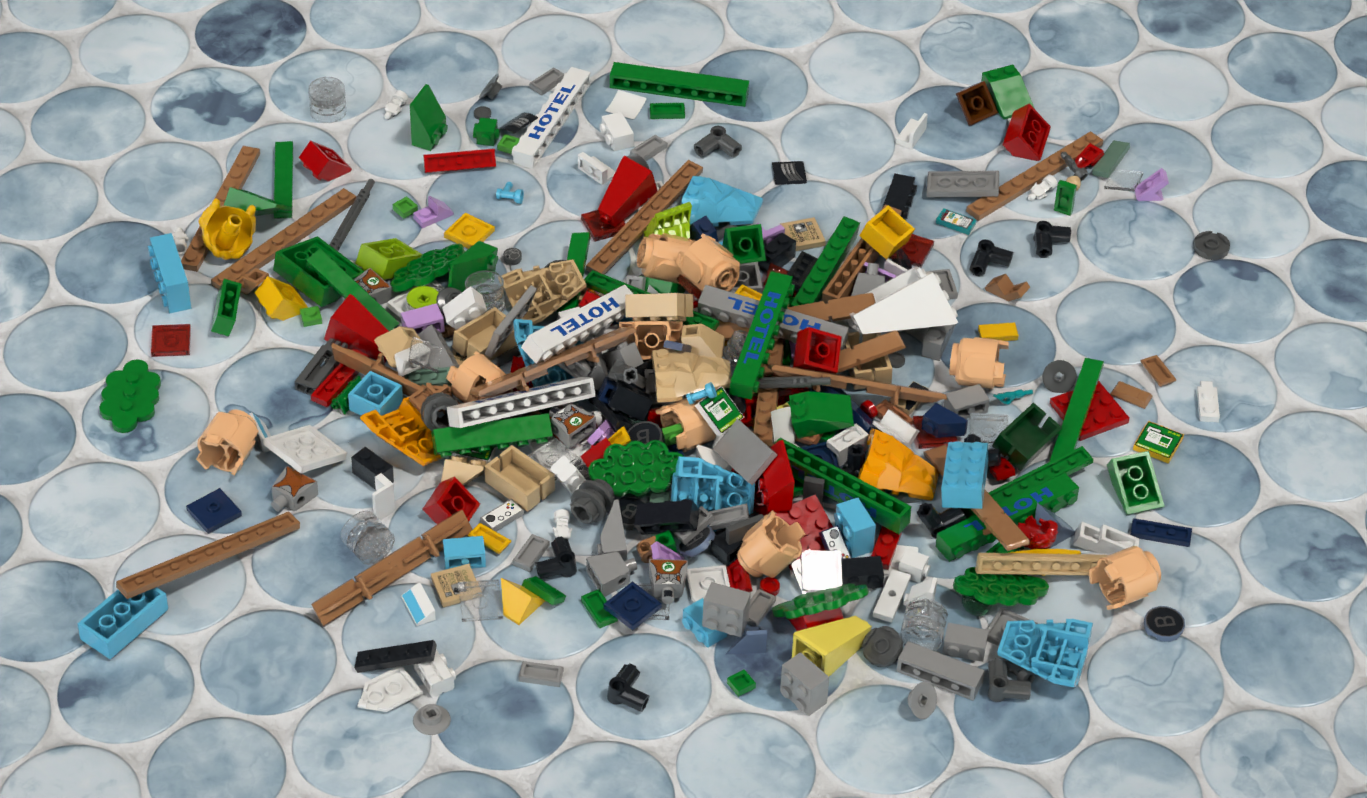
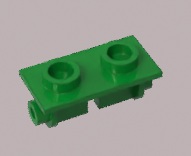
(341, 401)

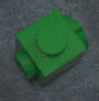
(486, 131)

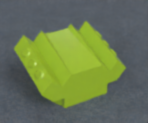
(671, 221)

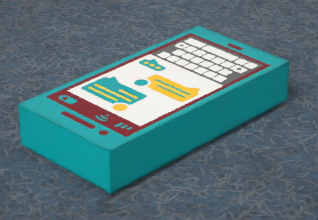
(956, 221)

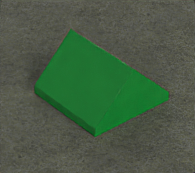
(745, 243)

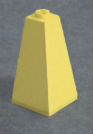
(831, 643)

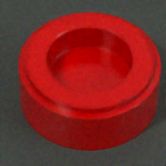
(869, 408)
(770, 585)

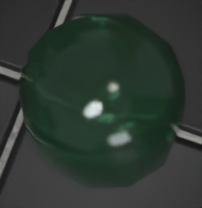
(974, 606)

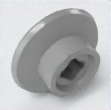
(922, 700)
(431, 726)

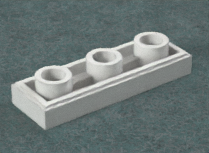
(891, 595)

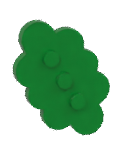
(426, 269)
(130, 396)
(636, 467)
(1001, 588)
(818, 601)

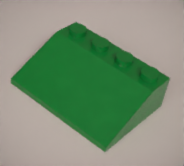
(292, 266)

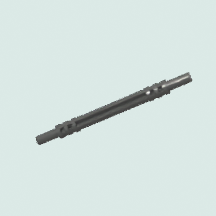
(352, 215)
(792, 382)

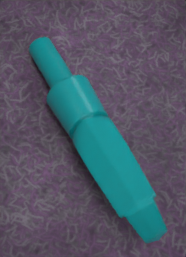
(1012, 395)

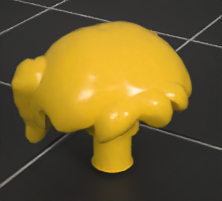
(227, 229)

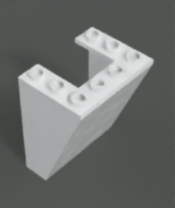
(905, 303)

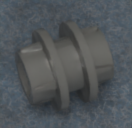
(432, 405)
(592, 501)

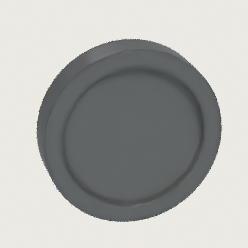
(483, 112)
(896, 359)

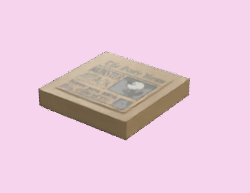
(805, 232)
(447, 583)

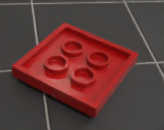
(1102, 414)
(812, 520)

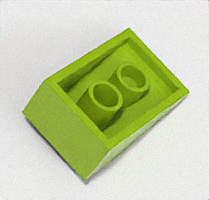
(385, 256)

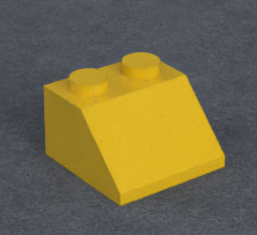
(279, 299)

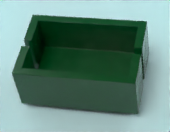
(1025, 439)

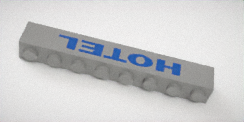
(741, 311)

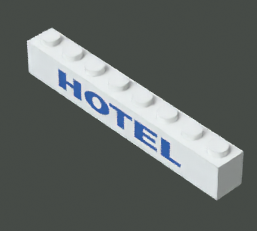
(551, 118)
(576, 325)
(520, 402)

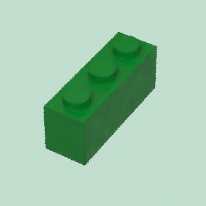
(226, 307)

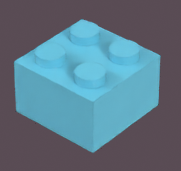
(375, 393)
(855, 526)

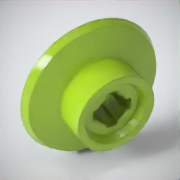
(422, 296)

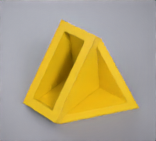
(518, 601)

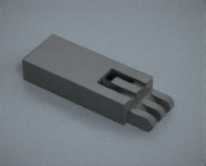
(313, 373)

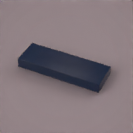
(1161, 532)

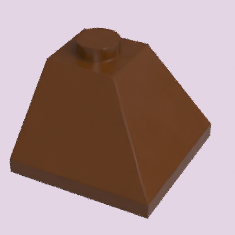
(976, 102)

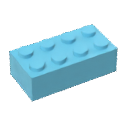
(169, 273)
(964, 475)
(121, 620)

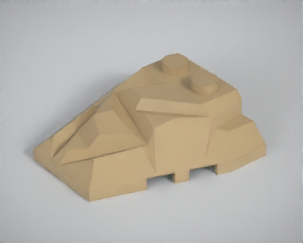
(553, 287)
(686, 372)

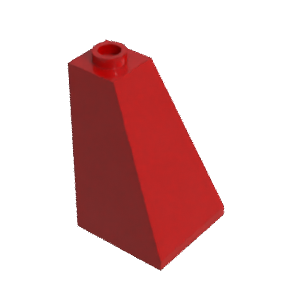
(627, 191)
(355, 327)

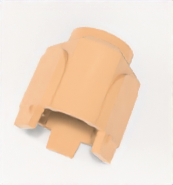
(659, 255)
(709, 264)
(977, 362)
(472, 373)
(695, 428)
(227, 441)
(770, 546)
(1126, 576)

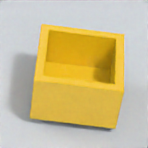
(887, 232)

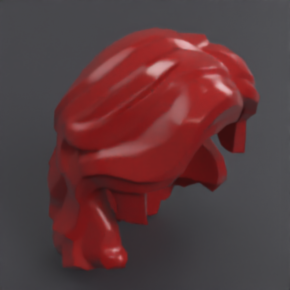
(1039, 535)

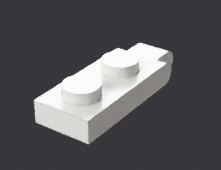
(1208, 402)

